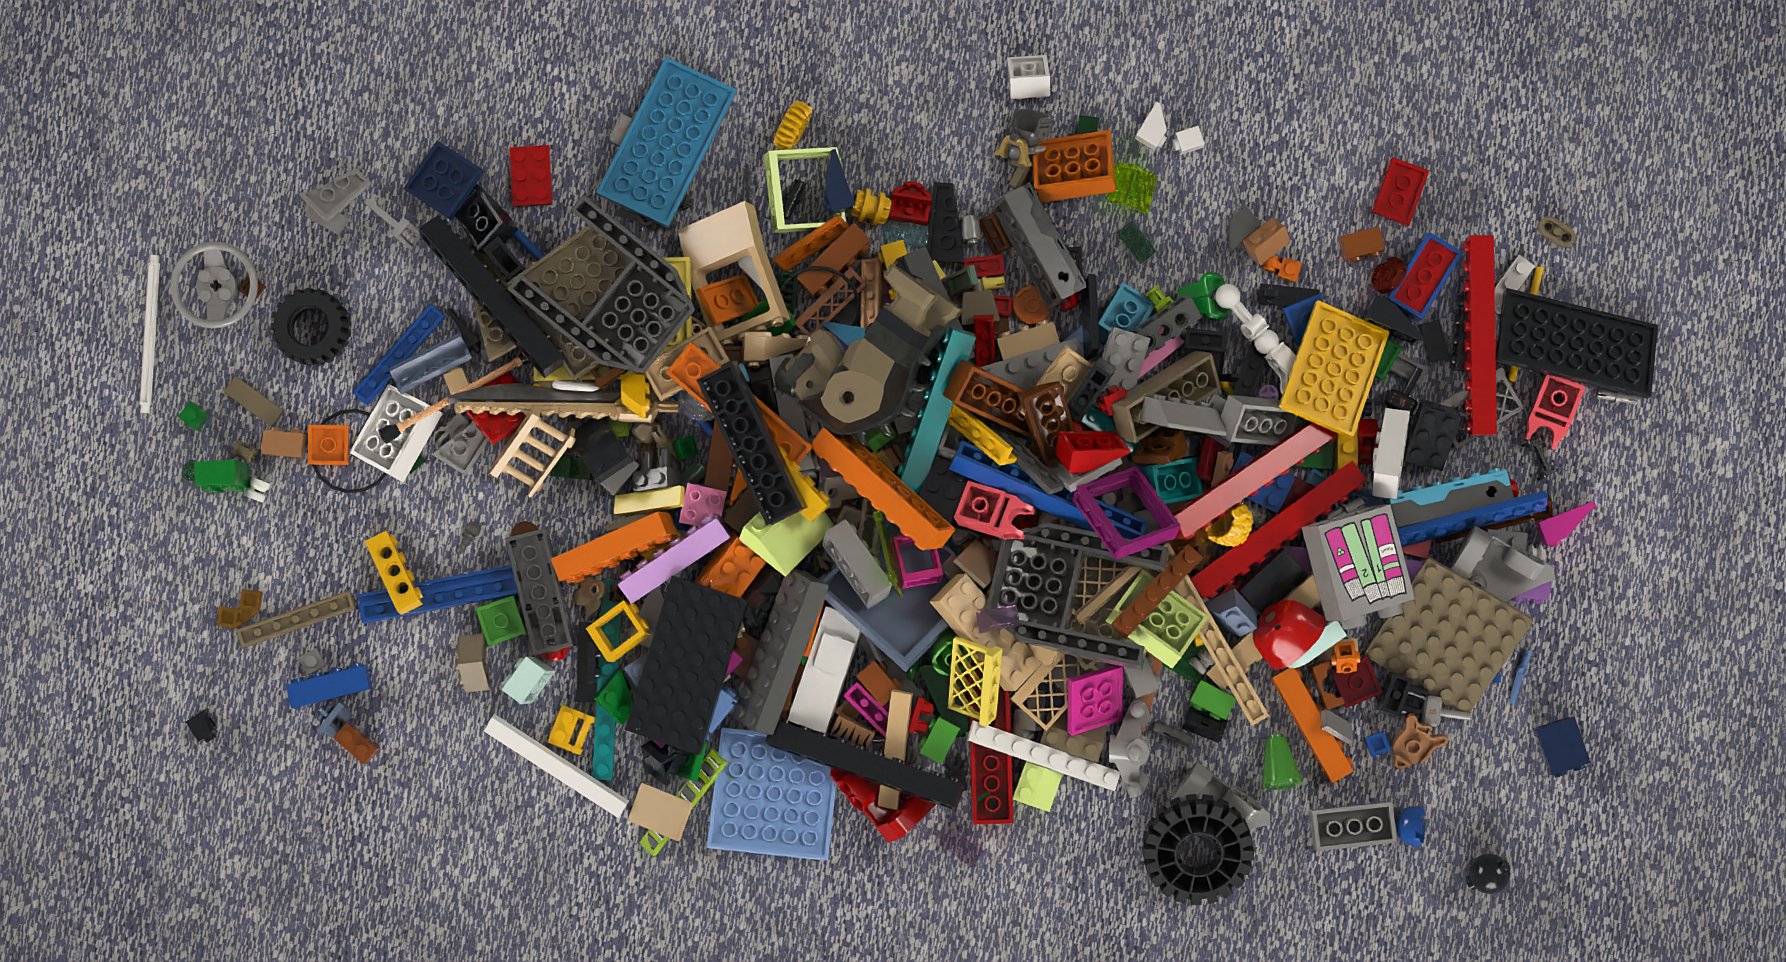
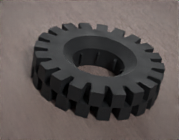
(1193, 818)

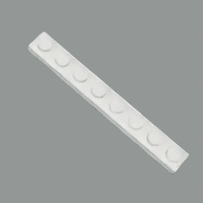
(1043, 756)

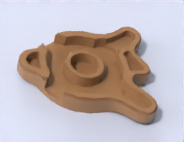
(1414, 743)

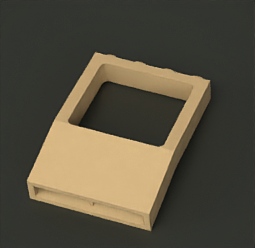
(722, 241)

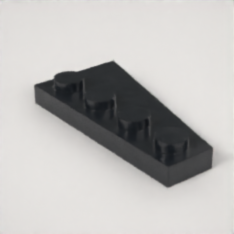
(944, 231)

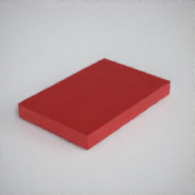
(1400, 191)

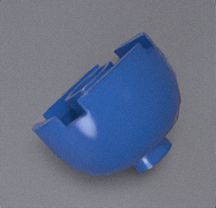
(1411, 825)

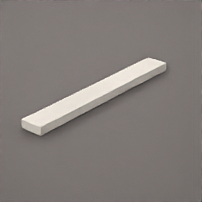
(556, 765)

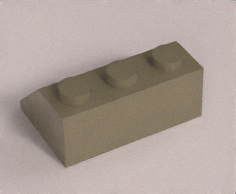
(1085, 744)

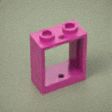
(916, 578)

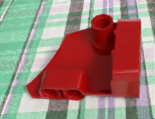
(889, 822)

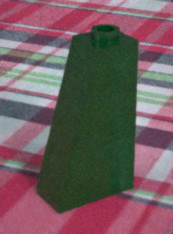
(939, 689)

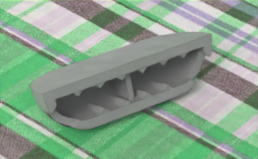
(868, 527)

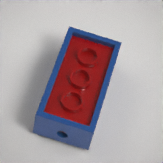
(1425, 276)

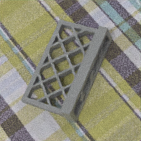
(403, 231)
(1459, 398)

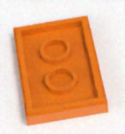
(727, 299)

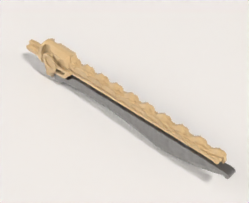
(522, 397)

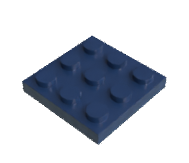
(444, 180)

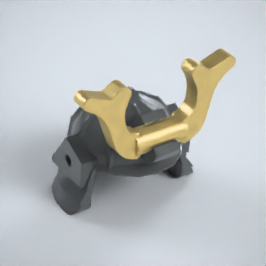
(1029, 129)

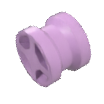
(1271, 393)

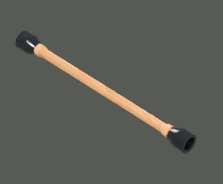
(390, 432)

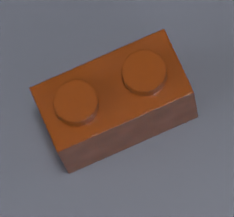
(1361, 244)
(879, 681)
(356, 743)

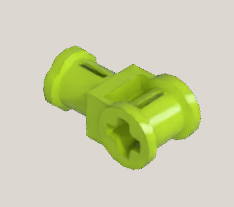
(1158, 298)

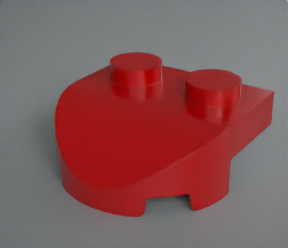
(910, 204)

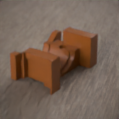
(1319, 672)

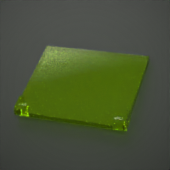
(893, 576)

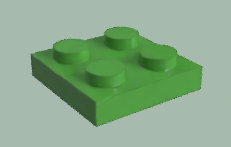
(501, 620)

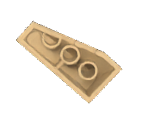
(760, 346)

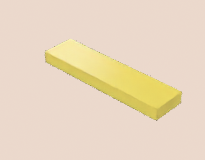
(649, 501)

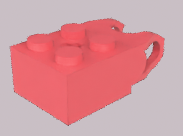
(1554, 415)
(997, 514)

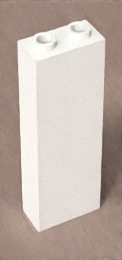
(818, 690)

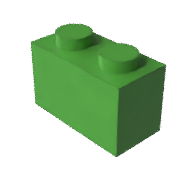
(1212, 699)
(939, 739)

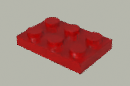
(531, 176)

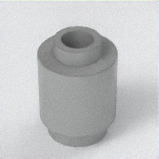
(970, 229)

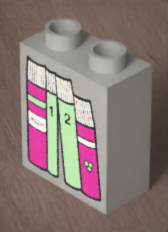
(1358, 565)

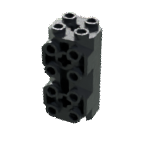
(764, 592)

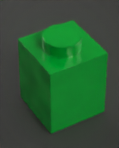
(194, 416)

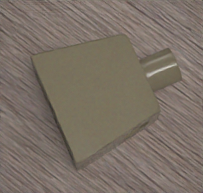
(978, 303)

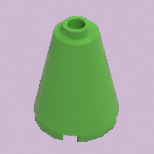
(942, 653)
(1279, 765)

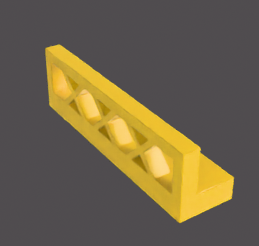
(981, 435)

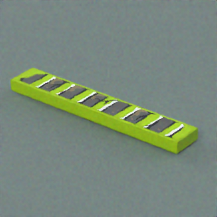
(692, 792)

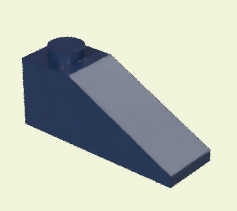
(836, 190)

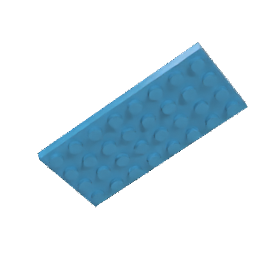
(666, 142)

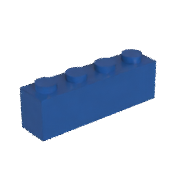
(329, 686)

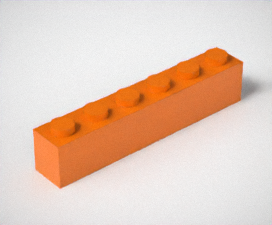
(1308, 719)

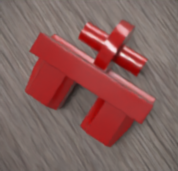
(920, 706)

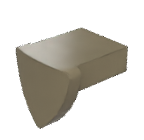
(1020, 176)

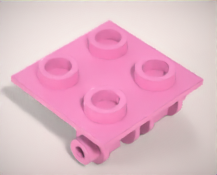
(700, 503)

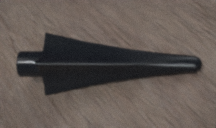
(470, 339)

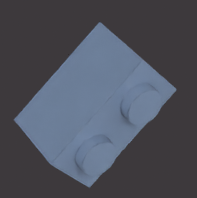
(1232, 613)

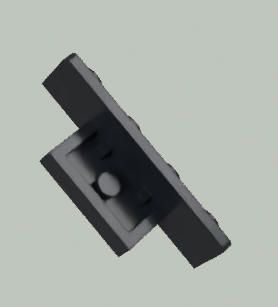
(587, 665)

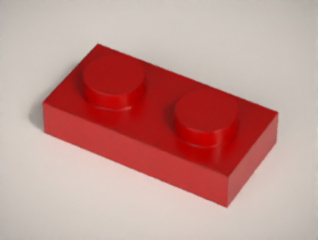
(986, 265)

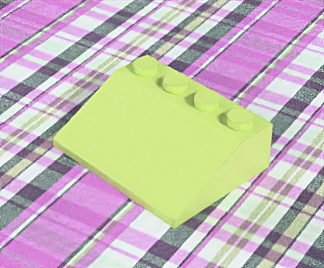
(785, 542)
(1168, 627)

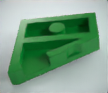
(615, 697)

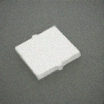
(834, 654)

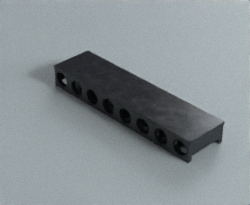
(752, 443)

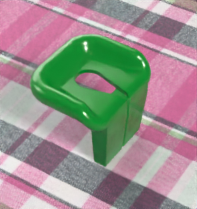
(1200, 293)

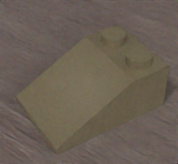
(979, 561)

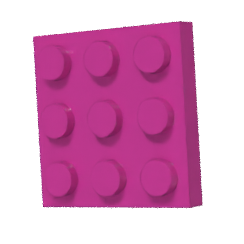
(1095, 699)

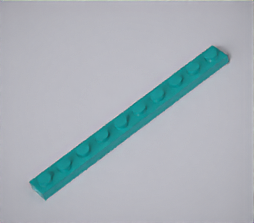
(604, 724)

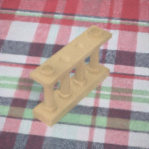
(523, 435)

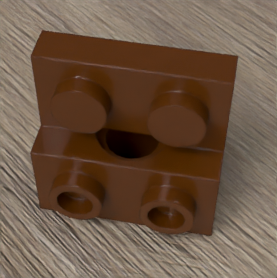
(1161, 447)

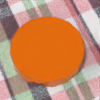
(1029, 310)

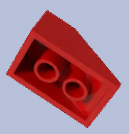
(1089, 449)

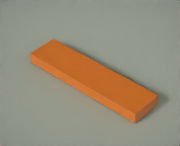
(811, 243)

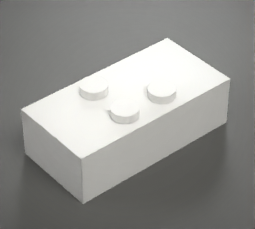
(1390, 454)

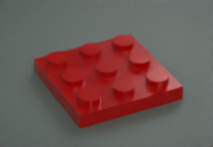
(502, 424)

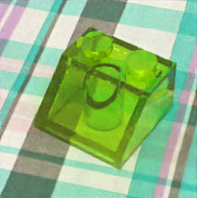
(1134, 188)

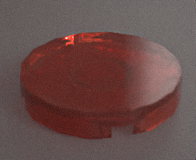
(1389, 275)

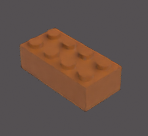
(839, 256)

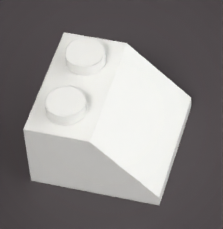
(1028, 77)

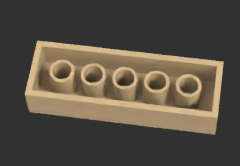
(958, 606)

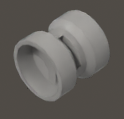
(1201, 661)

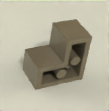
(472, 663)

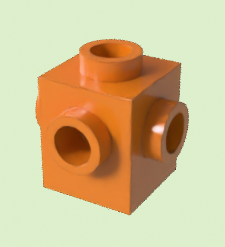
(1345, 657)

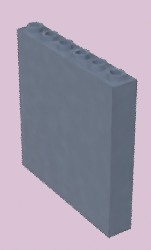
(897, 625)

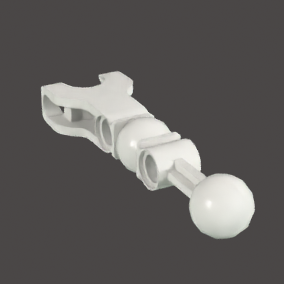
(1255, 328)

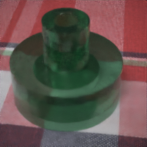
(188, 471)

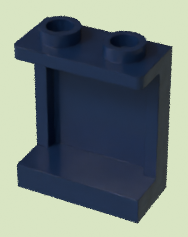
(1562, 746)

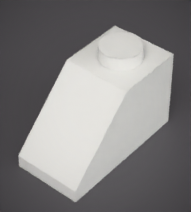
(1153, 129)

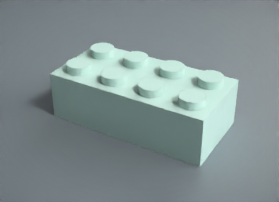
(527, 680)

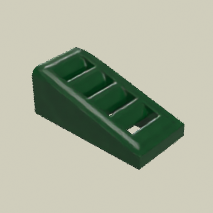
(785, 274)

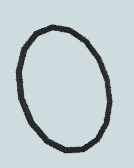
(835, 272)
(328, 483)

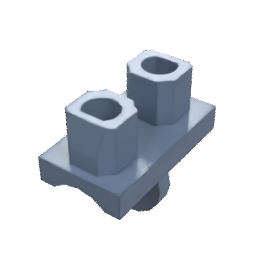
(328, 726)

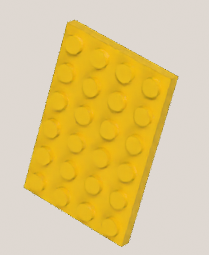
(1334, 369)

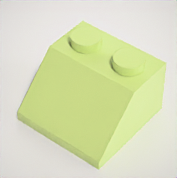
(1037, 786)

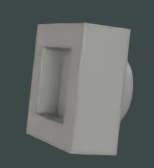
(312, 661)

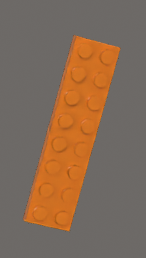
(695, 364)

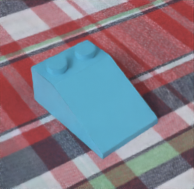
(1124, 311)

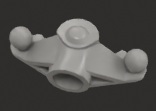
(1132, 749)

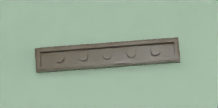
(296, 619)

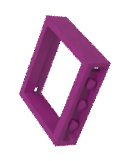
(1105, 529)

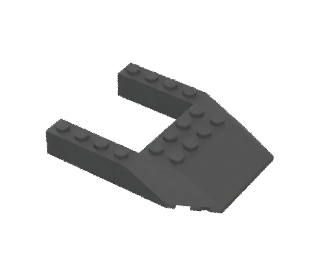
(636, 312)
(1043, 582)

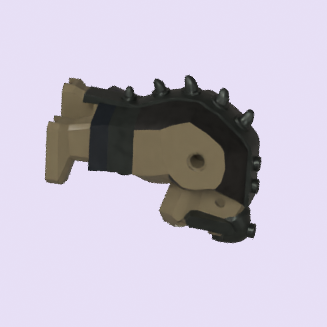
(877, 374)

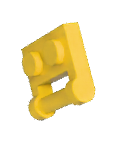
(565, 726)

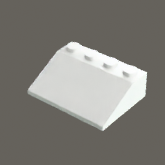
(400, 454)

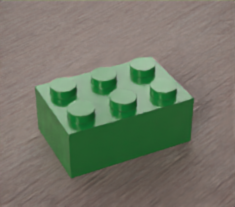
(222, 475)

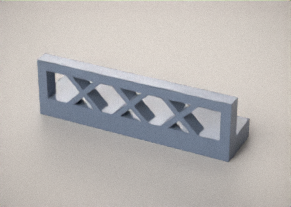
(430, 363)

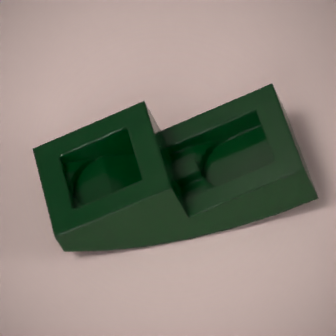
(571, 469)

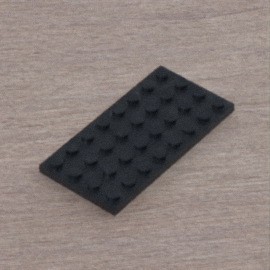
(1577, 343)
(686, 665)

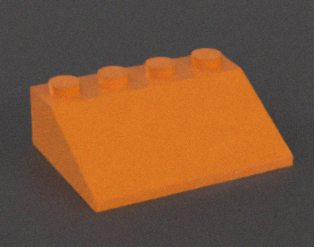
(1075, 166)

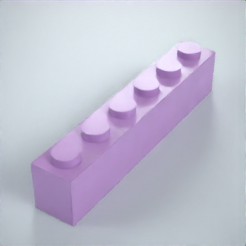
(674, 558)

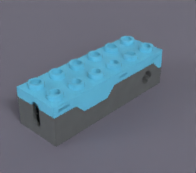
(1452, 497)

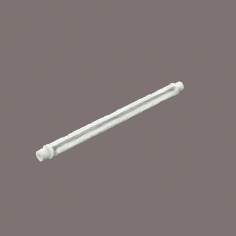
(149, 334)

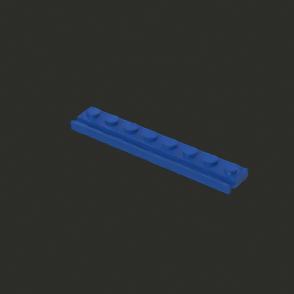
(1475, 517)
(442, 593)

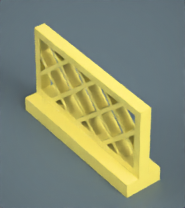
(988, 684)

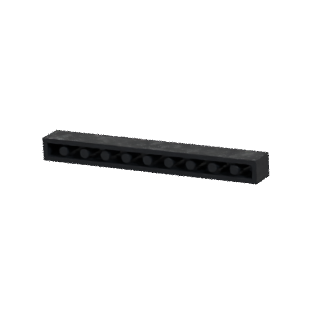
(491, 296)
(866, 765)

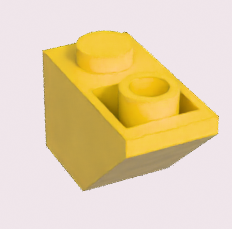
(634, 393)

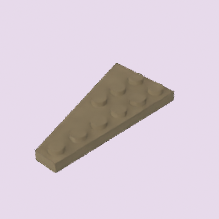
(494, 339)

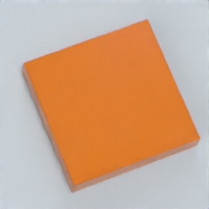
(328, 444)

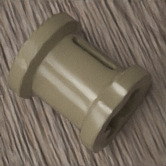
(245, 452)

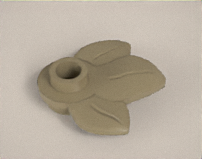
(589, 596)

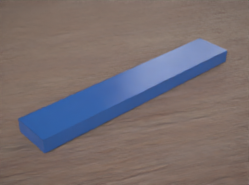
(400, 351)

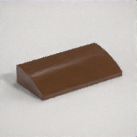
(1046, 417)

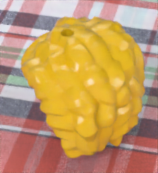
(1232, 527)

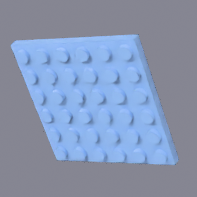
(770, 800)

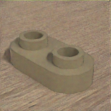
(1556, 230)

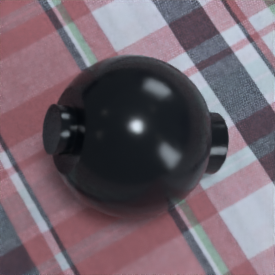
(1488, 874)

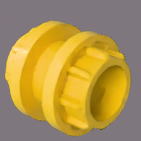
(871, 207)

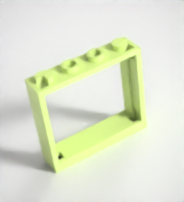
(774, 189)

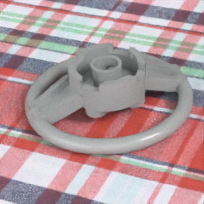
(215, 271)

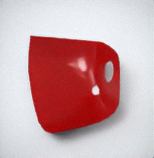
(1298, 633)

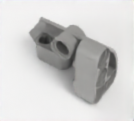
(1498, 566)
(1202, 781)

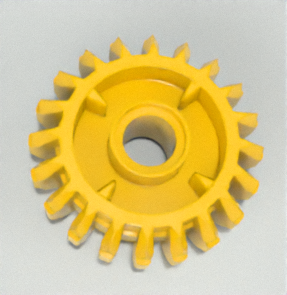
(792, 126)

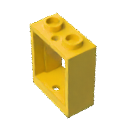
(602, 641)

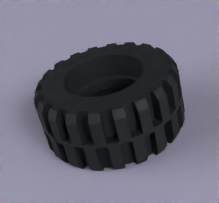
(289, 312)

